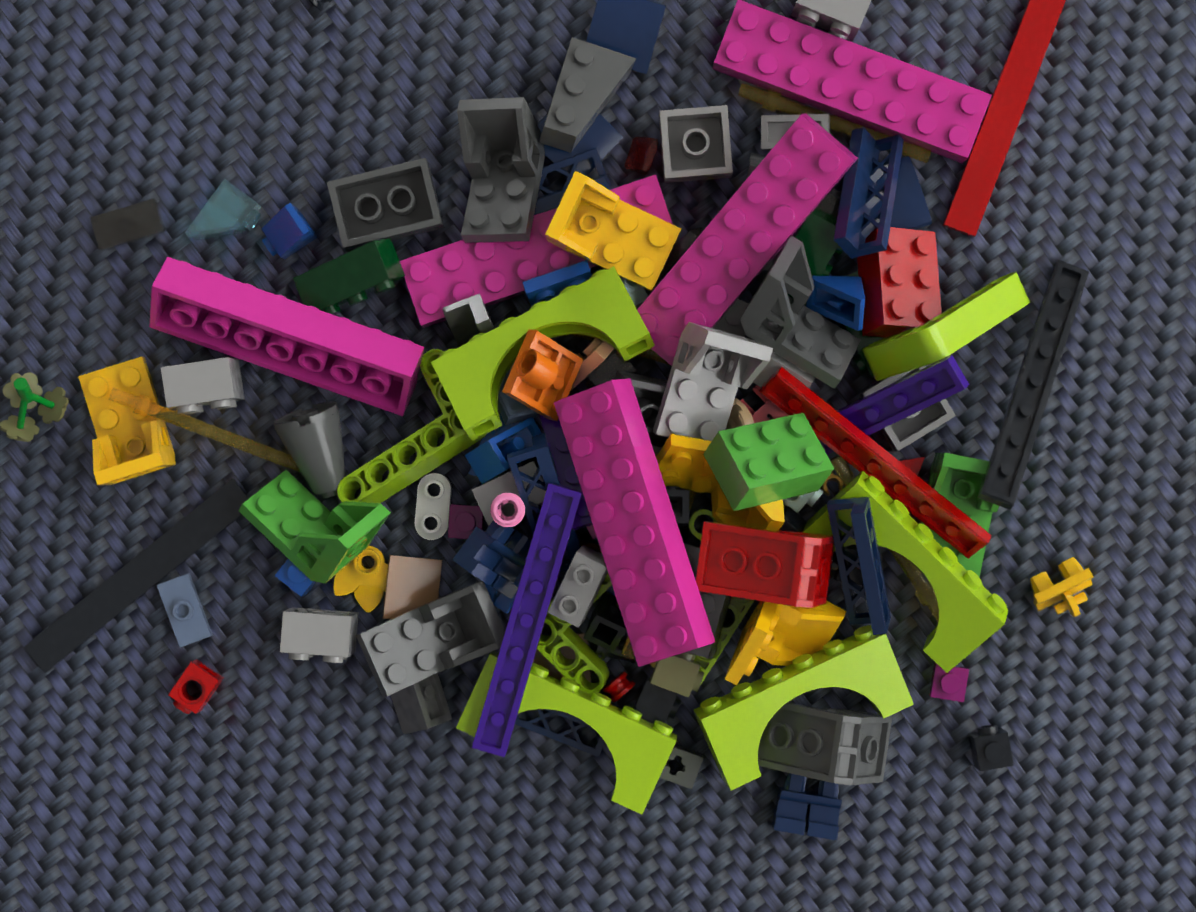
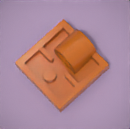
(542, 374)

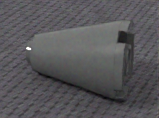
(315, 445)

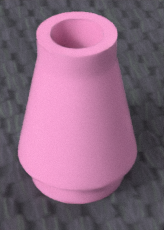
(497, 510)

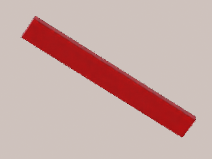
(1003, 115)
(875, 461)

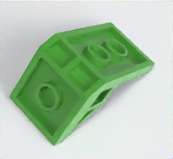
(960, 482)
(307, 532)

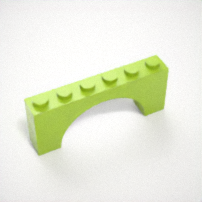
(476, 369)
(965, 606)
(739, 718)
(635, 744)

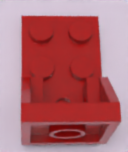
(765, 564)

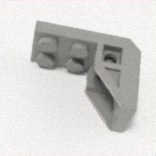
(706, 380)

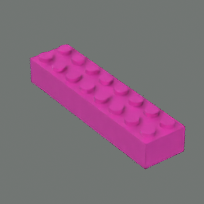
(851, 81)
(746, 233)
(501, 267)
(285, 336)
(634, 521)

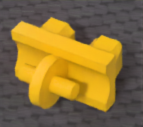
(1074, 581)

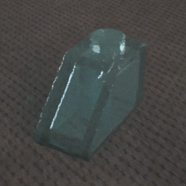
(225, 214)

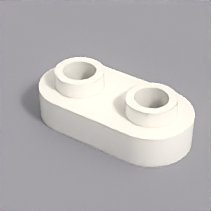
(433, 506)

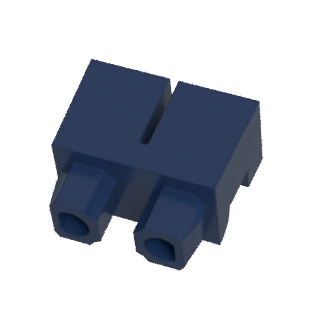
(493, 561)
(822, 808)

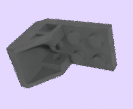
(505, 168)
(793, 328)
(432, 638)
(826, 744)

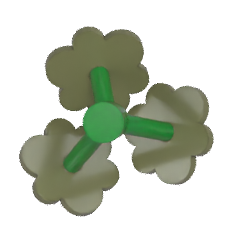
(26, 394)

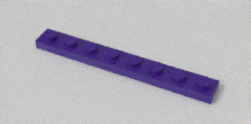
(527, 619)

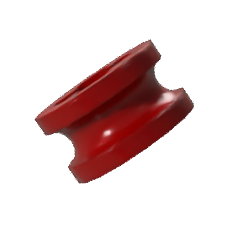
(618, 686)

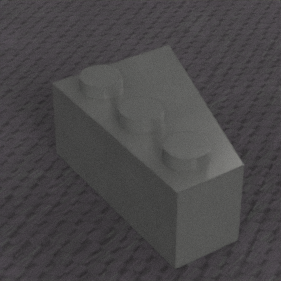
(582, 91)

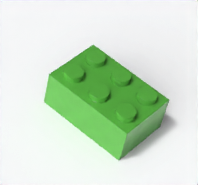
(768, 461)

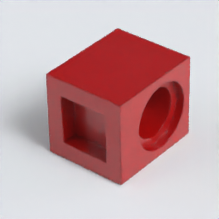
(205, 677)

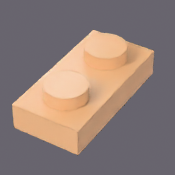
(595, 353)

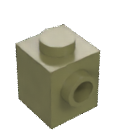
(678, 674)

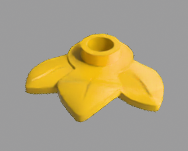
(366, 583)

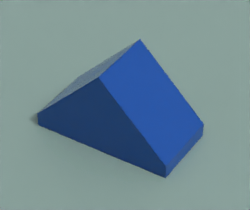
(839, 299)

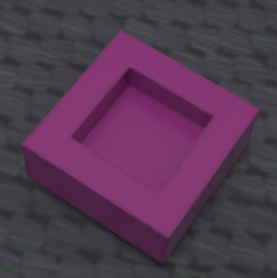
(464, 520)
(949, 685)

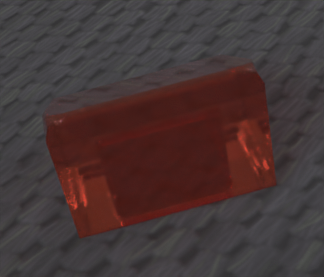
(641, 154)

